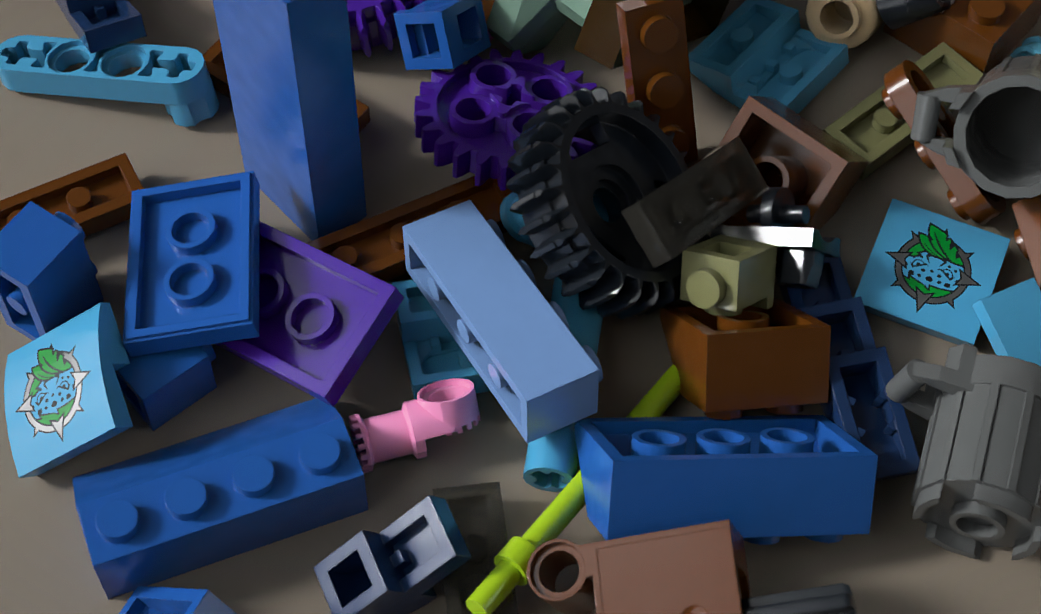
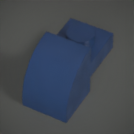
(394, 567)

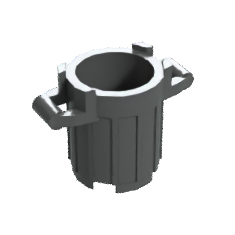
(995, 128)
(979, 452)

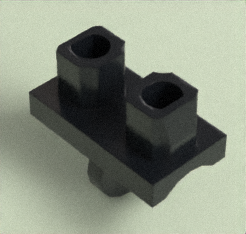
(799, 249)

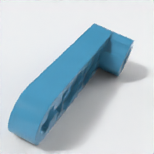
(166, 75)

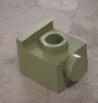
(728, 275)

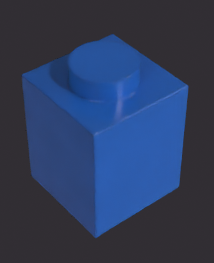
(167, 382)

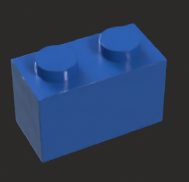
(44, 271)

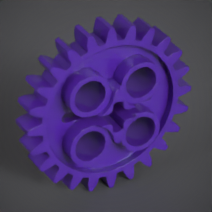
(480, 110)

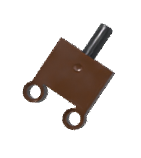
(670, 573)

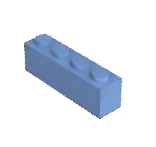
(502, 320)

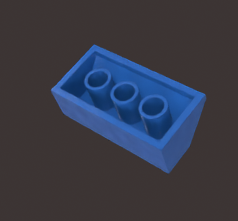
(756, 471)
(218, 495)

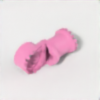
(437, 411)

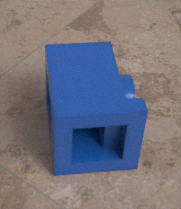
(441, 33)

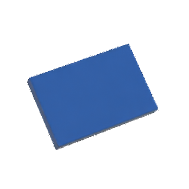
(193, 264)

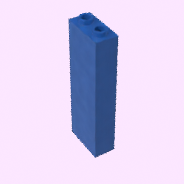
(296, 106)

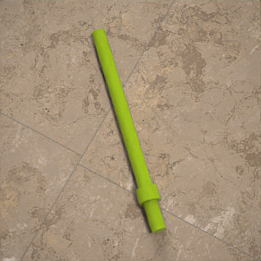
(514, 556)

